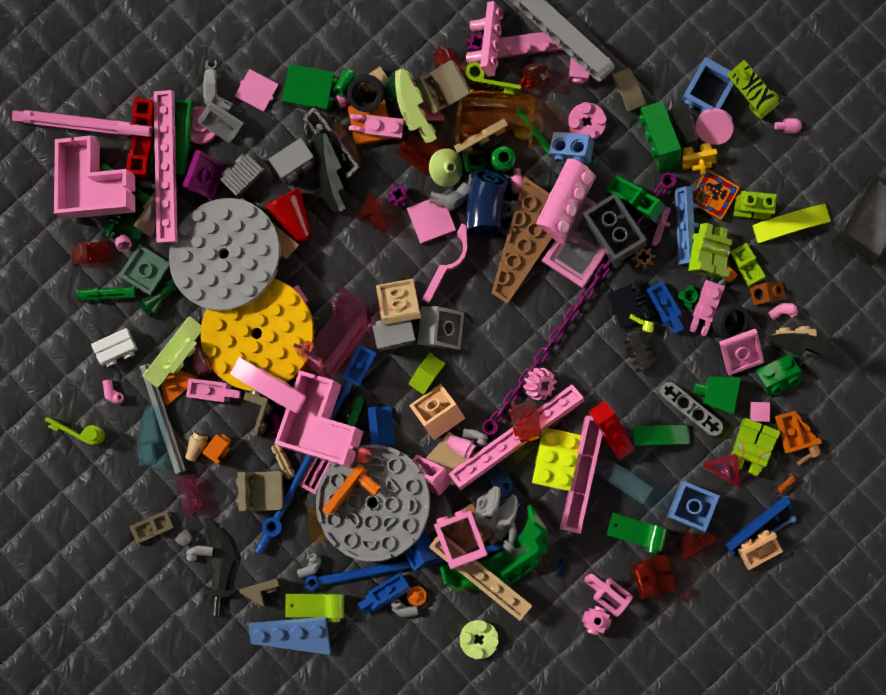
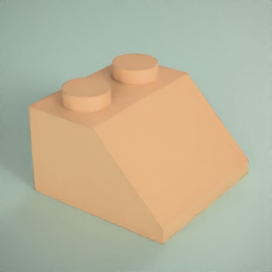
(437, 411)

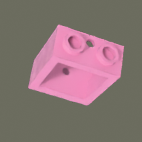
(460, 515)

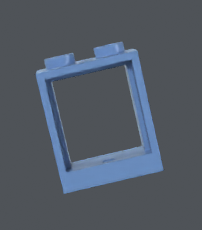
(717, 71)

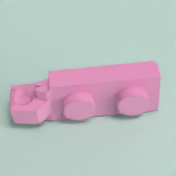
(211, 390)

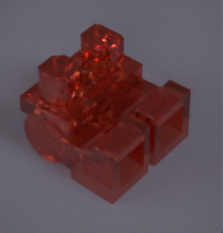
(651, 576)

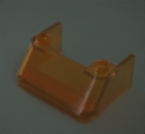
(486, 108)

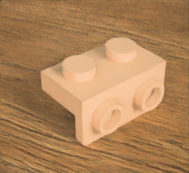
(760, 549)

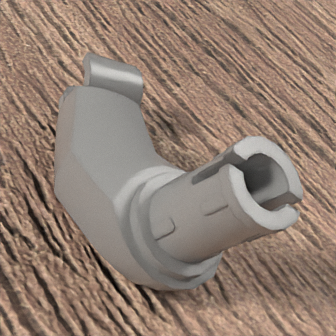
(210, 88)
(454, 199)

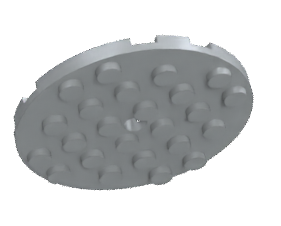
(251, 260)
(396, 519)

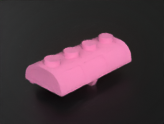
(566, 200)

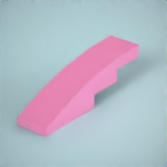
(268, 385)

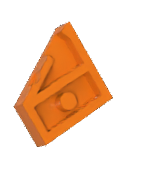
(794, 432)

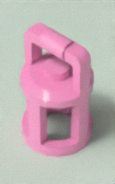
(603, 589)

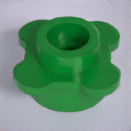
(684, 296)

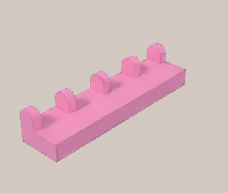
(526, 45)

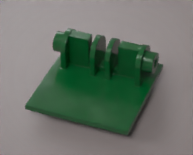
(123, 225)

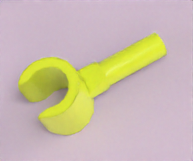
(647, 326)

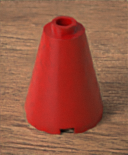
(291, 214)

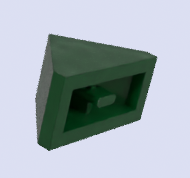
(476, 160)

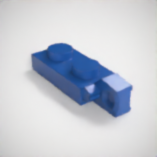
(665, 306)
(385, 593)

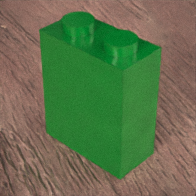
(309, 88)

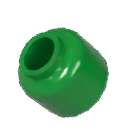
(508, 155)

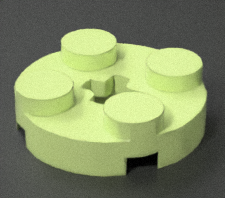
(476, 650)

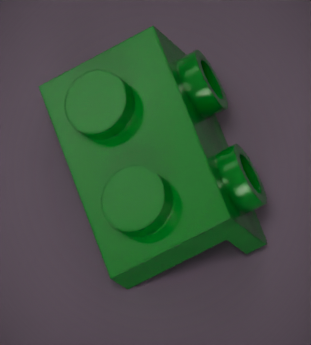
(779, 375)

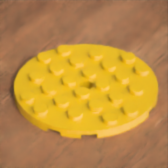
(283, 322)

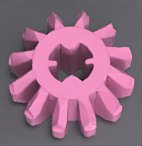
(539, 384)

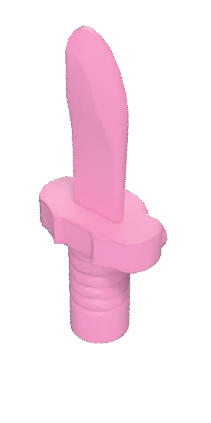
(662, 222)

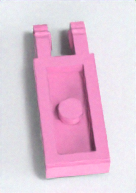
(378, 126)
(706, 306)

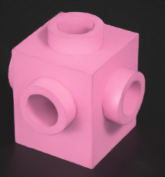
(591, 614)

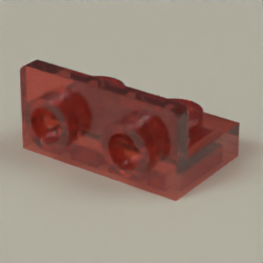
(526, 421)

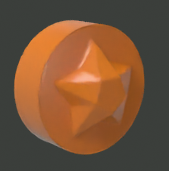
(416, 595)

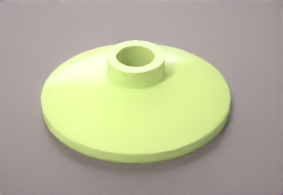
(439, 167)

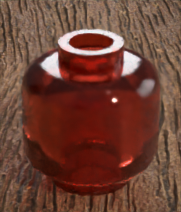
(443, 55)

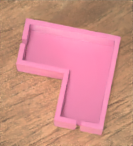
(80, 185)
(311, 428)

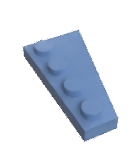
(293, 634)

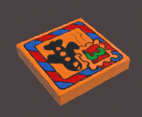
(714, 194)

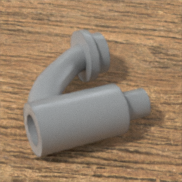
(499, 536)

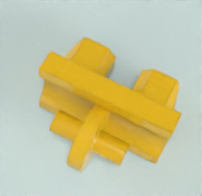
(700, 160)

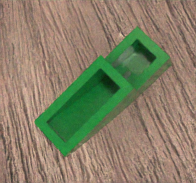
(636, 198)
(660, 435)

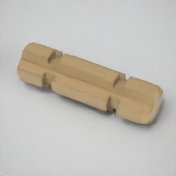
(283, 462)

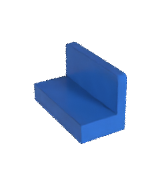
(381, 425)
(420, 553)

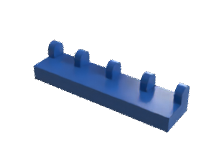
(757, 524)

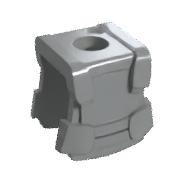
(499, 515)

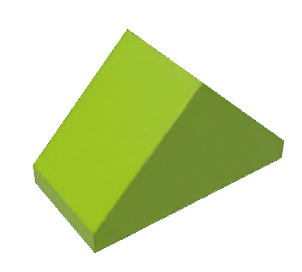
(426, 373)

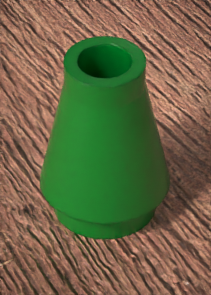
(344, 81)

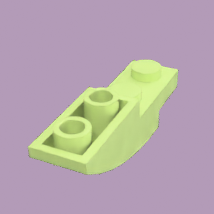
(408, 99)

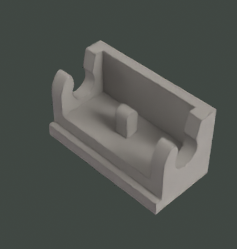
(220, 122)

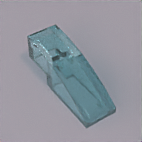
(148, 437)
(623, 480)

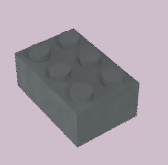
(614, 229)

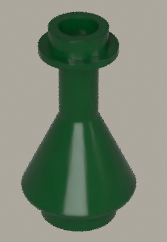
(152, 304)

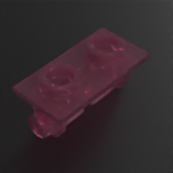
(192, 502)

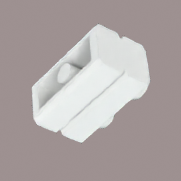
(114, 347)

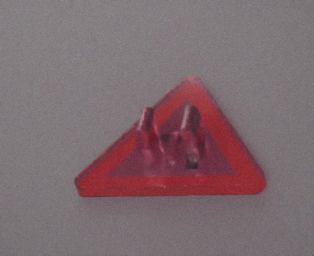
(725, 468)

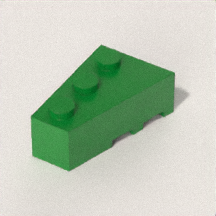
(660, 136)

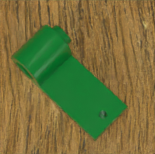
(638, 532)

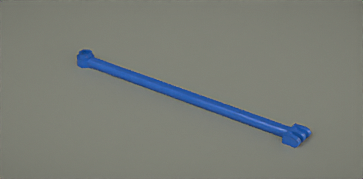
(384, 568)

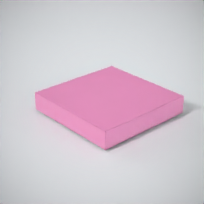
(430, 220)
(742, 352)

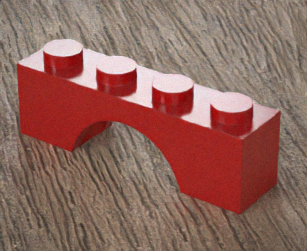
(139, 155)

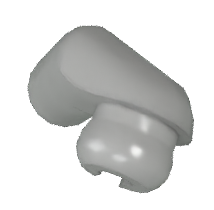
(403, 611)

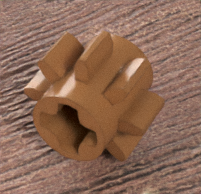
(646, 253)

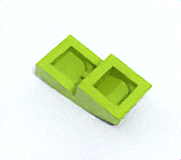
(747, 265)

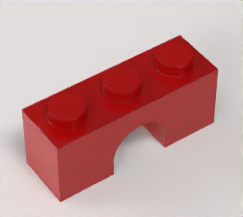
(612, 430)

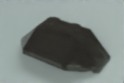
(342, 143)

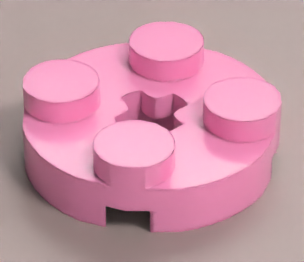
(591, 111)

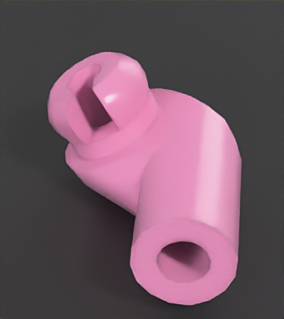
(785, 308)
(111, 394)

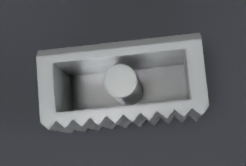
(242, 175)

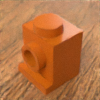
(217, 448)

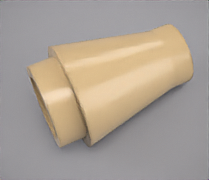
(196, 445)

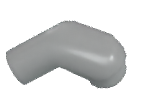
(476, 435)
(198, 550)
(313, 565)

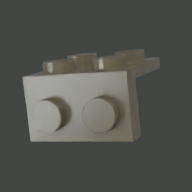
(442, 86)
(266, 409)
(260, 491)

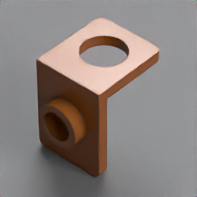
(771, 292)

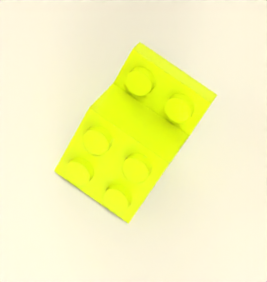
(556, 459)

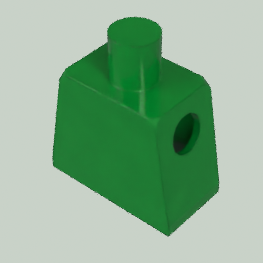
(719, 393)

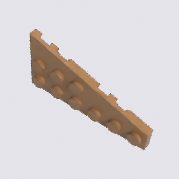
(523, 242)

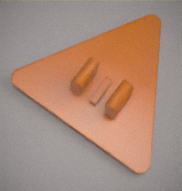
(175, 385)

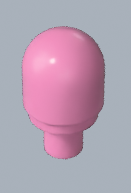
(789, 126)
(516, 181)

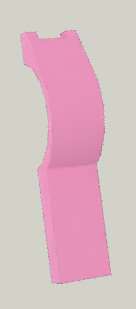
(443, 268)

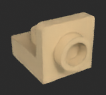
(368, 87)

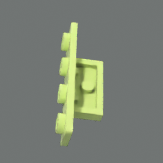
(173, 354)

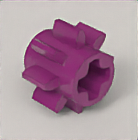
(478, 38)
(395, 191)

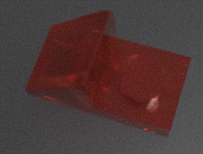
(371, 209)
(90, 252)
(690, 547)

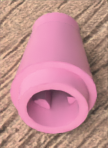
(462, 446)

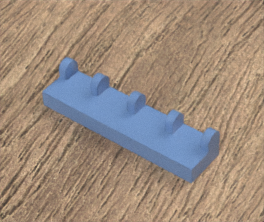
(685, 222)

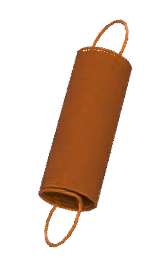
(782, 488)

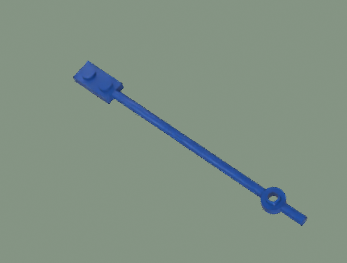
(353, 375)

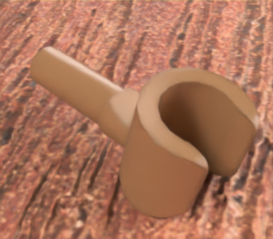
(814, 451)

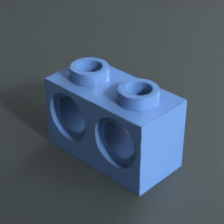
(573, 143)

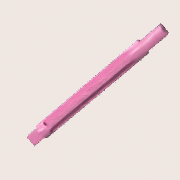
(81, 123)

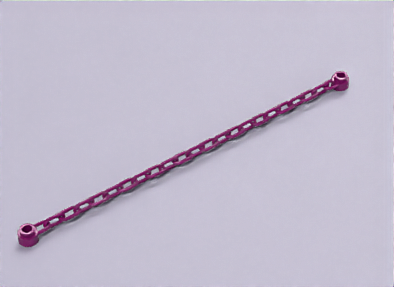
(567, 319)

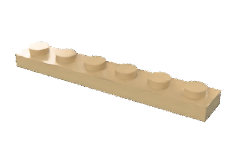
(485, 580)

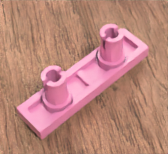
(490, 47)

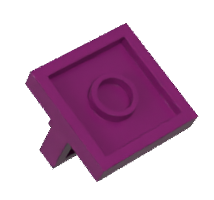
(203, 175)

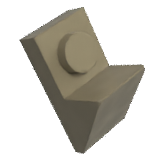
(255, 591)

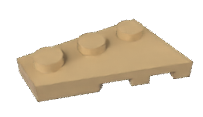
(481, 138)

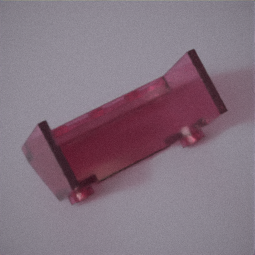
(337, 336)

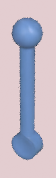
(792, 519)

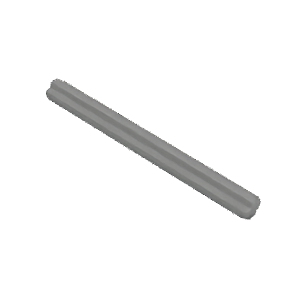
(165, 425)

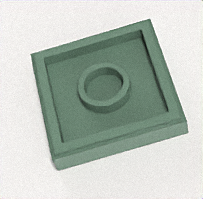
(145, 270)

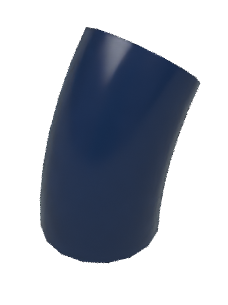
(485, 202)

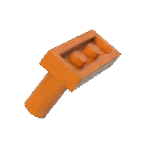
(357, 476)

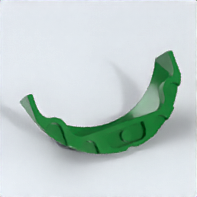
(504, 565)

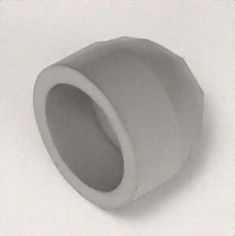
(183, 538)

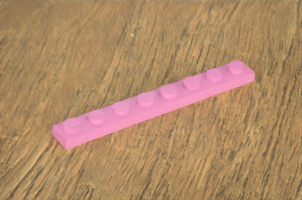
(165, 166)
(508, 443)

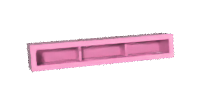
(582, 478)

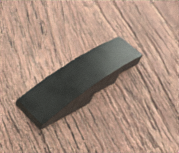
(326, 167)

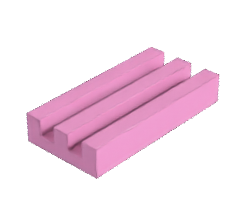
(302, 484)

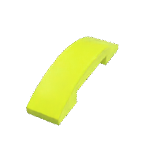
(791, 223)

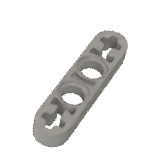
(689, 411)

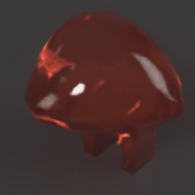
(535, 74)

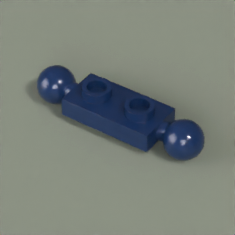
(499, 477)

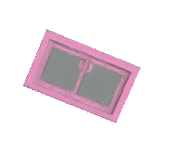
(579, 253)

